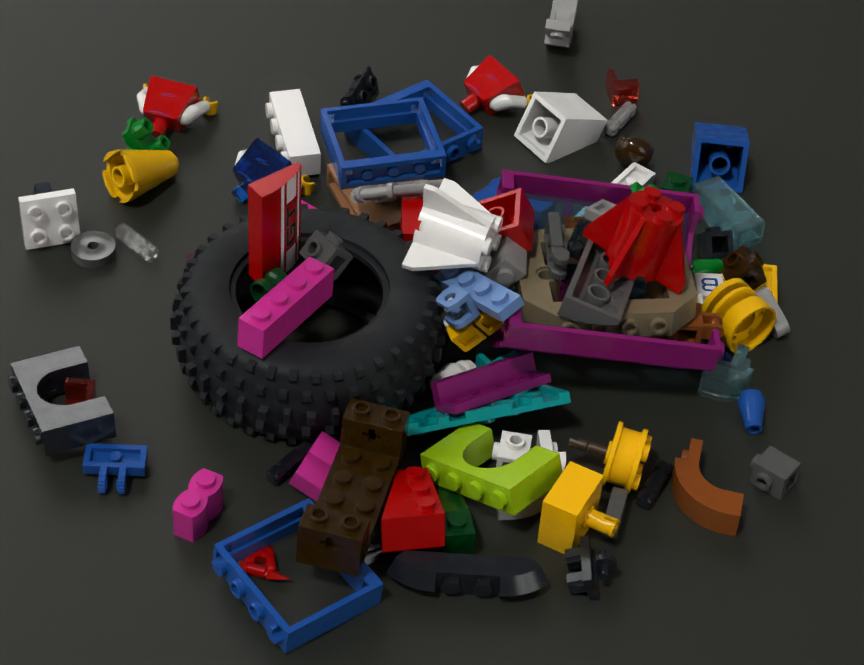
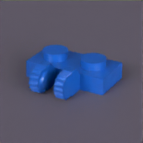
(115, 460)

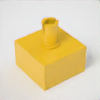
(573, 509)

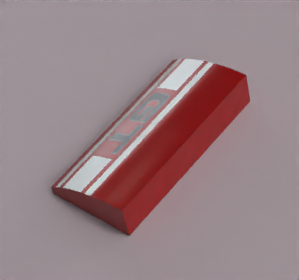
(274, 221)

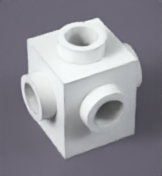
(510, 447)

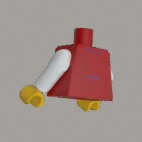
(493, 89)
(172, 104)

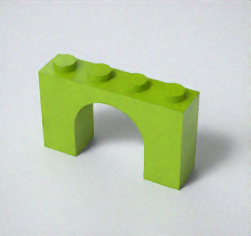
(508, 488)

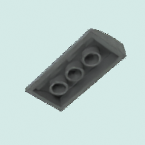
(588, 298)

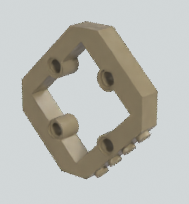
(656, 316)

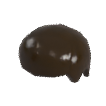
(633, 150)

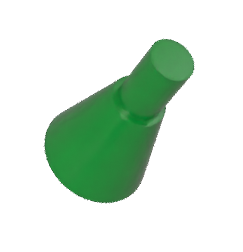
(712, 266)

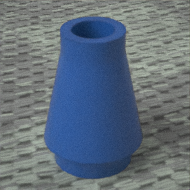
(752, 407)

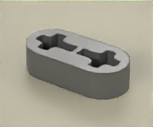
(617, 506)

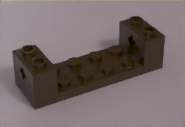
(343, 521)

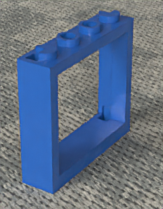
(468, 131)
(384, 168)
(367, 585)

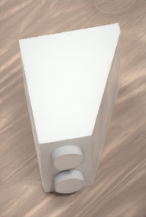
(558, 125)

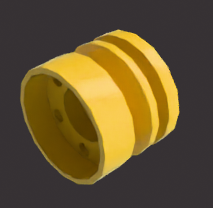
(744, 315)

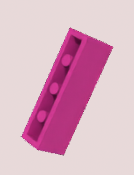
(285, 307)

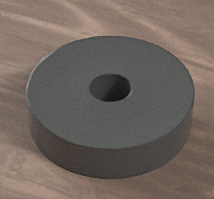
(93, 249)

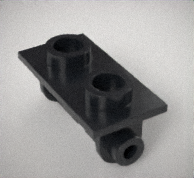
(361, 89)

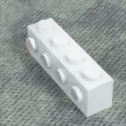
(293, 130)

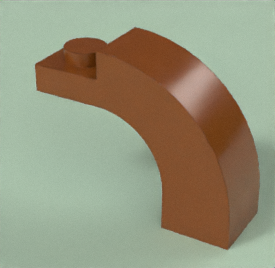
(701, 501)

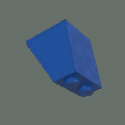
(719, 152)

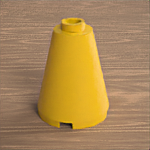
(137, 171)

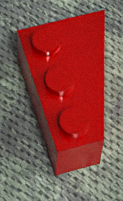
(412, 513)

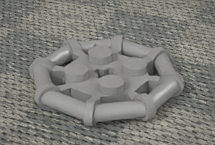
(391, 192)

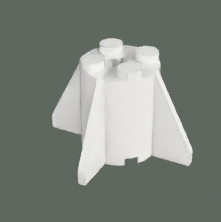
(453, 231)

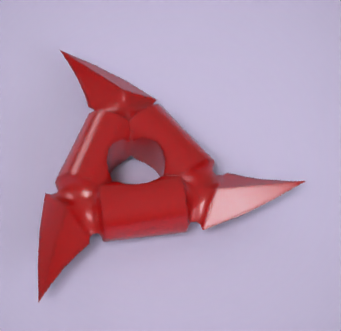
(264, 555)

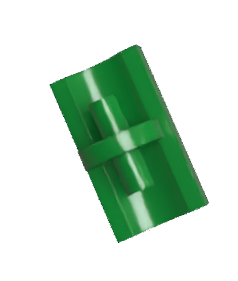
(139, 136)

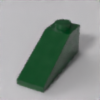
(458, 523)

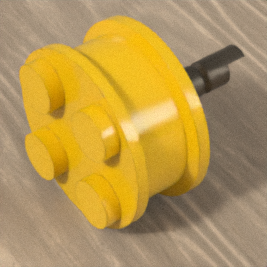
(621, 455)

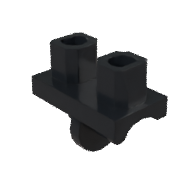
(592, 567)

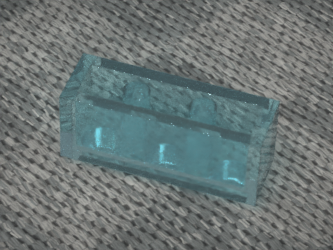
(727, 209)

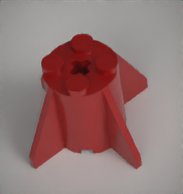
(643, 239)

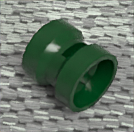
(263, 285)

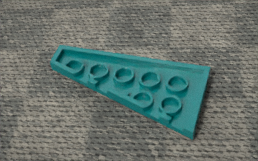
(529, 400)

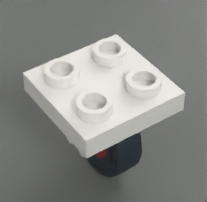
(48, 216)

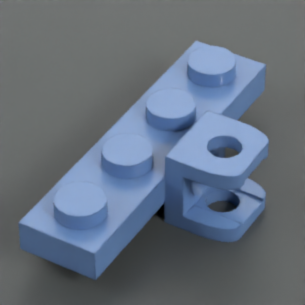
(474, 291)

